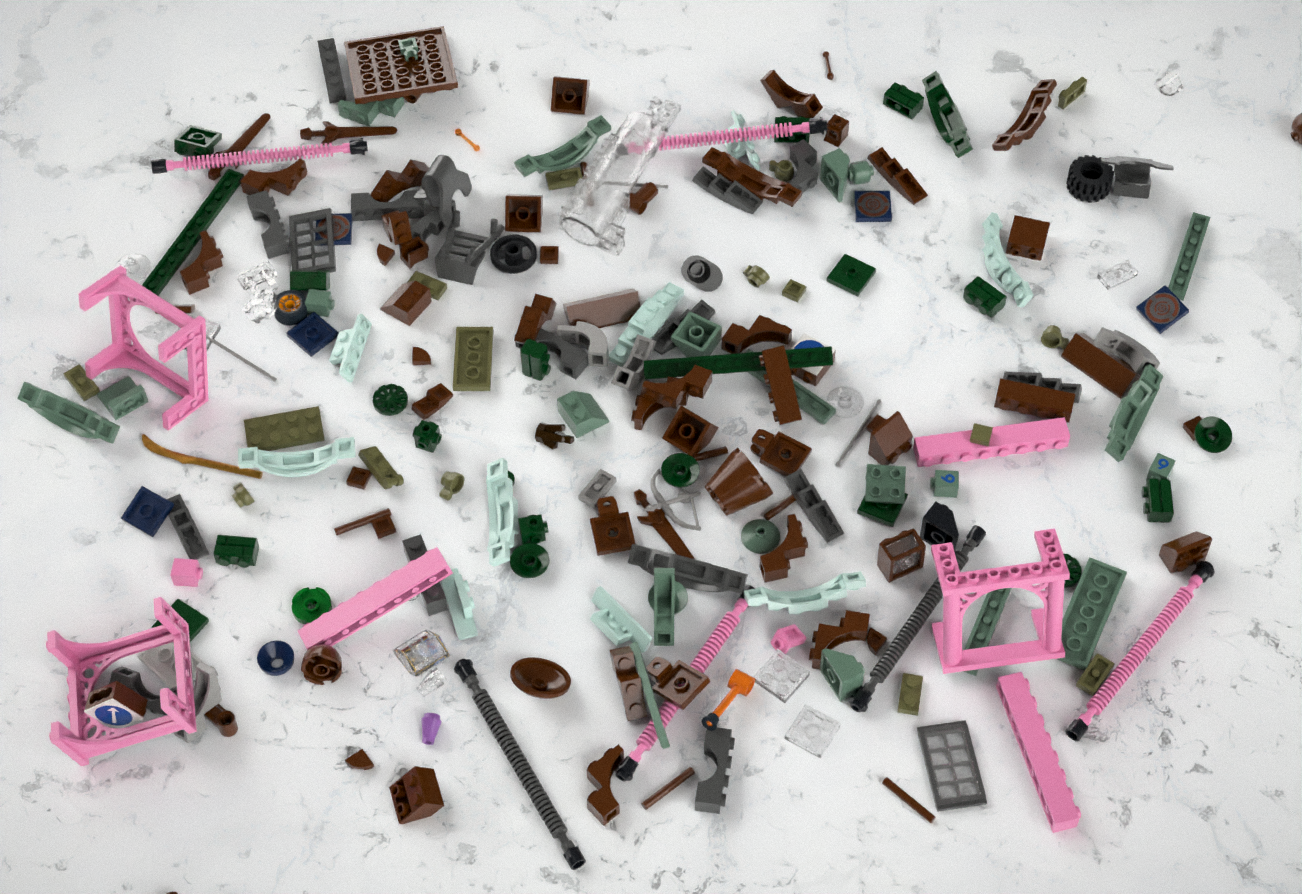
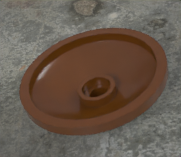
(540, 678)

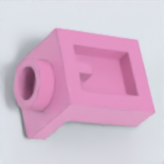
(787, 638)

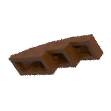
(896, 176)

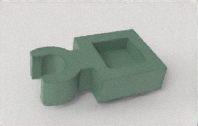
(408, 48)

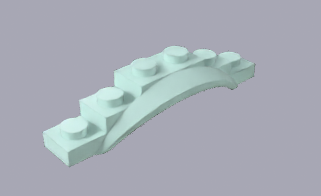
(998, 264)
(647, 321)
(297, 463)
(502, 512)
(808, 599)

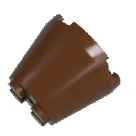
(737, 484)

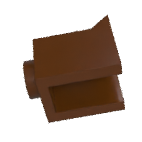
(837, 130)
(413, 251)

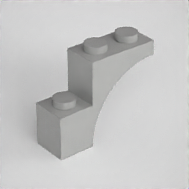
(206, 696)

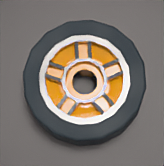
(291, 307)

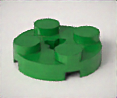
(303, 598)

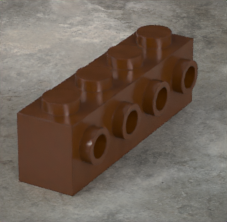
(781, 385)
(1034, 400)

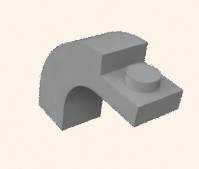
(589, 337)
(1126, 348)
(633, 370)

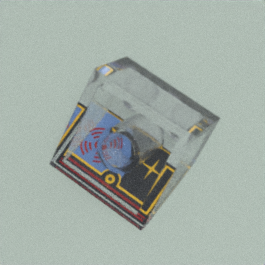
(422, 653)

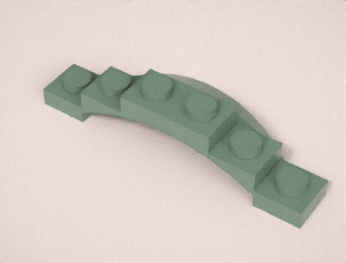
(567, 154)
(1132, 413)
(68, 414)

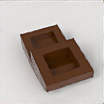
(434, 400)

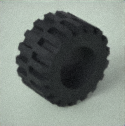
(1089, 189)

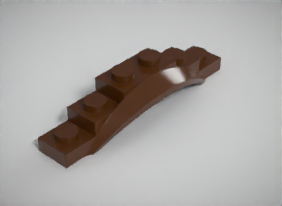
(1030, 117)
(752, 179)

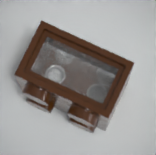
(901, 555)

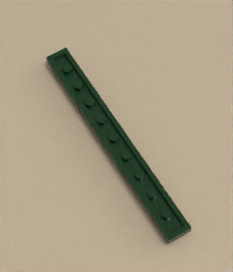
(191, 233)
(734, 362)

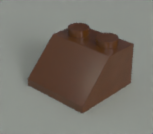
(570, 95)
(523, 213)
(408, 302)
(689, 432)
(890, 440)

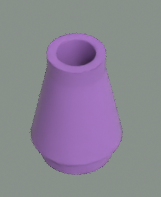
(430, 726)

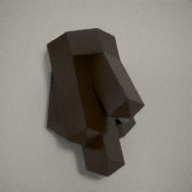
(552, 434)

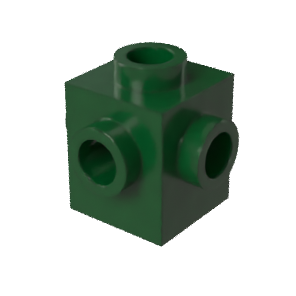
(427, 436)
(532, 529)

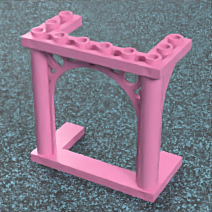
(125, 355)
(1047, 621)
(84, 656)

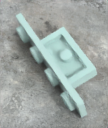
(739, 148)
(350, 347)
(460, 604)
(617, 622)

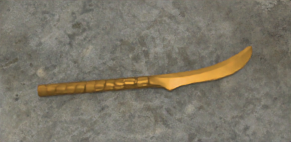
(186, 459)

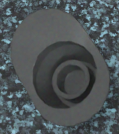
(702, 273)

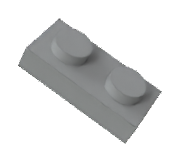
(597, 488)

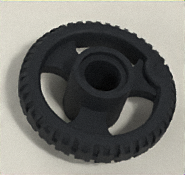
(513, 254)

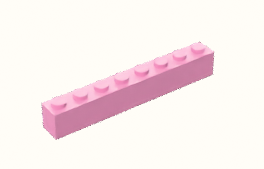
(1004, 441)
(376, 600)
(1038, 752)

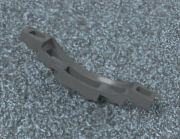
(688, 571)

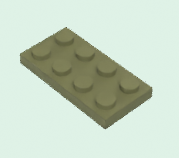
(473, 359)
(284, 429)

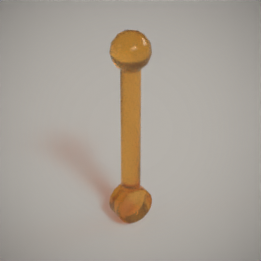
(458, 132)

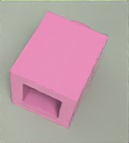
(186, 572)

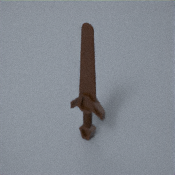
(333, 132)
(240, 144)
(661, 525)

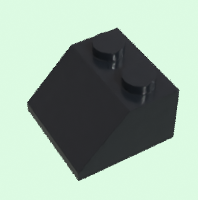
(939, 526)

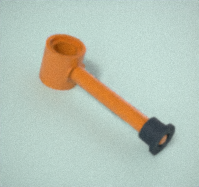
(739, 684)

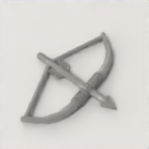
(682, 497)

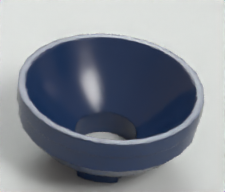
(272, 651)

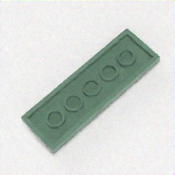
(1089, 611)

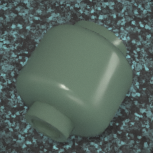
(860, 172)

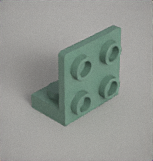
(123, 397)
(885, 484)

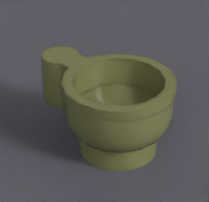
(783, 170)
(756, 275)
(1053, 338)
(452, 484)
(242, 496)

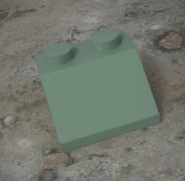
(835, 172)
(697, 336)
(581, 412)
(841, 673)

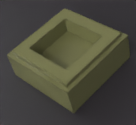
(794, 290)
(981, 434)

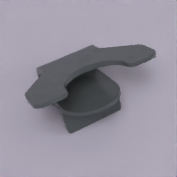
(1134, 174)
(440, 184)

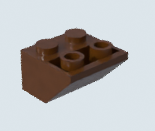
(1185, 551)
(416, 795)

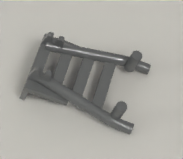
(460, 268)

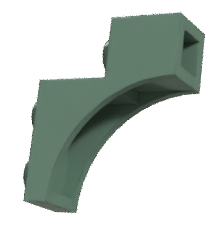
(367, 112)
(664, 606)

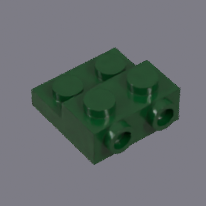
(196, 142)

